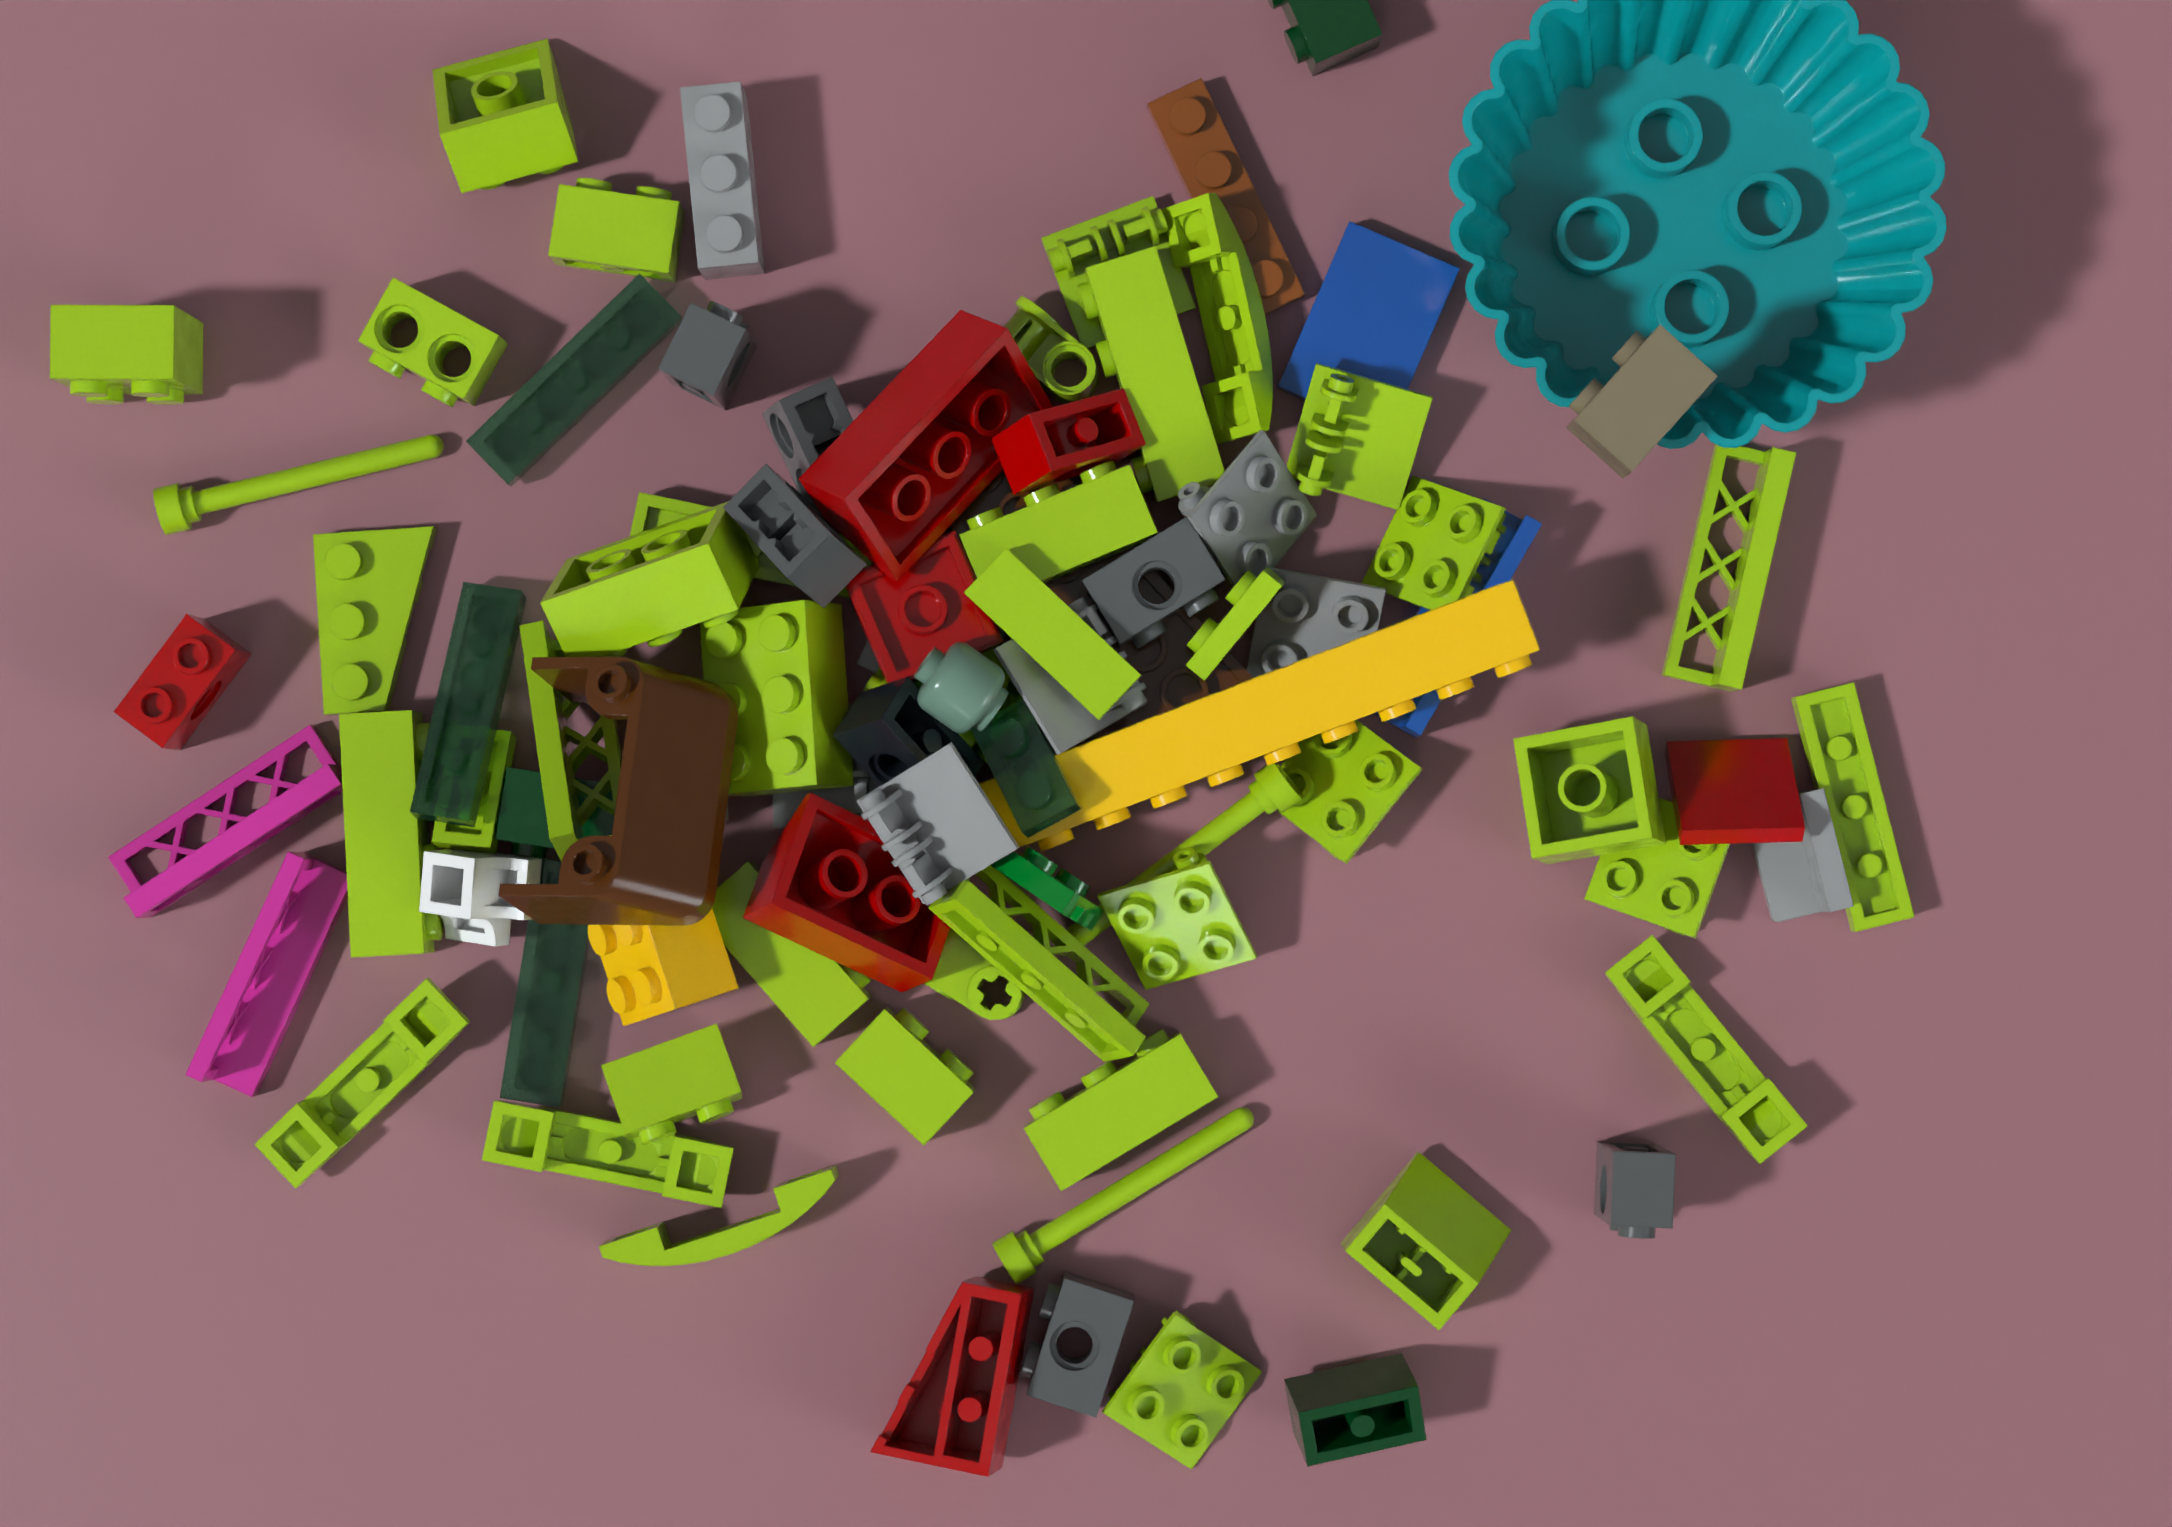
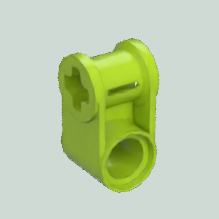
(1046, 346)
(962, 974)

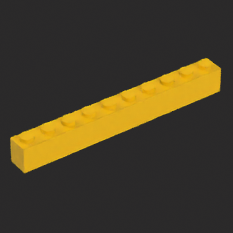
(1287, 706)

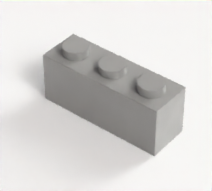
(722, 180)

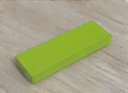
(1052, 634)

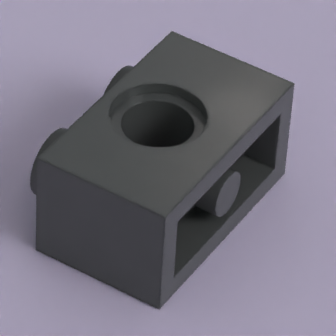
(709, 353)
(1174, 552)
(1634, 1188)
(1081, 1380)

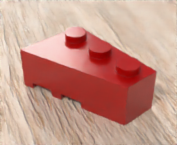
(966, 1384)

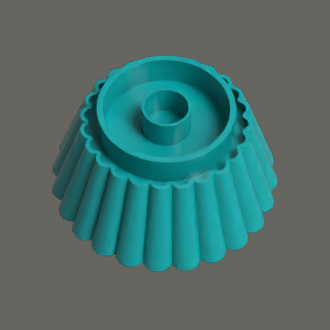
(1702, 177)

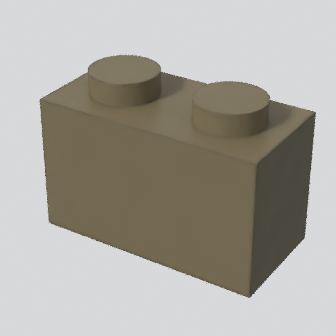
(1641, 399)

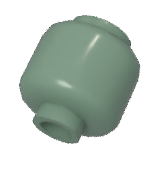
(960, 687)

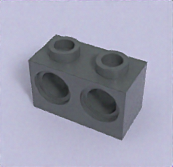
(806, 426)
(794, 536)

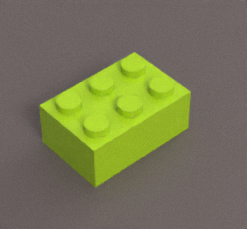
(651, 585)
(790, 695)

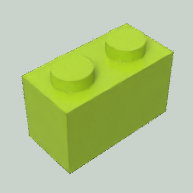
(617, 230)
(907, 1073)
(673, 1084)

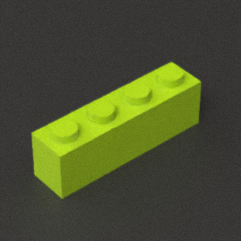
(1155, 370)
(381, 835)

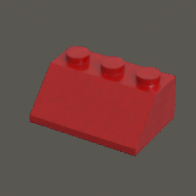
(844, 898)

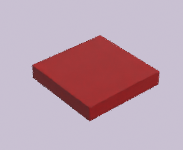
(921, 609)
(1734, 791)

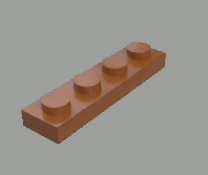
(1212, 165)

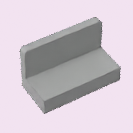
(1805, 874)

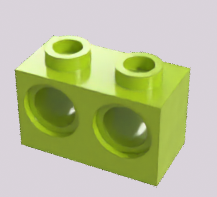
(438, 333)

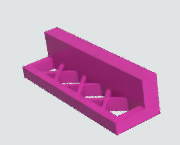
(234, 841)
(271, 974)

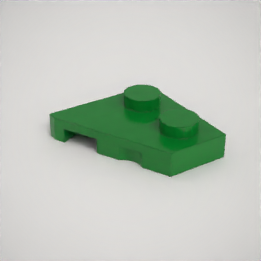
(1061, 892)

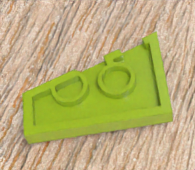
(365, 610)

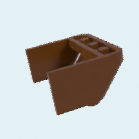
(668, 800)

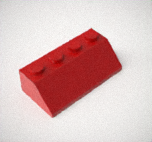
(925, 443)

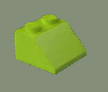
(504, 116)

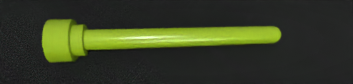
(183, 506)
(1267, 793)
(1025, 1251)

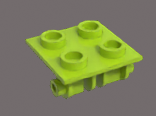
(1107, 238)
(1357, 437)
(1435, 545)
(1346, 788)
(1660, 882)
(1177, 922)
(1181, 1390)

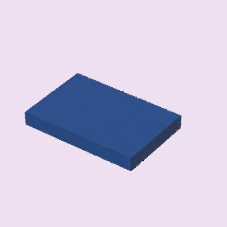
(1371, 312)

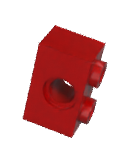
(1067, 440)
(182, 682)

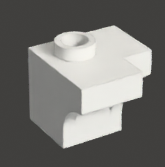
(466, 889)

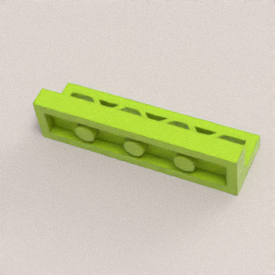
(1750, 573)
(554, 750)
(1035, 969)

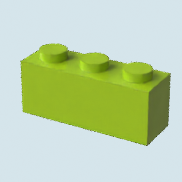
(1065, 528)
(802, 983)
(1118, 1108)

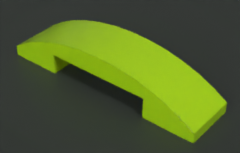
(1231, 316)
(1704, 1050)
(363, 1083)
(599, 1151)
(653, 1246)

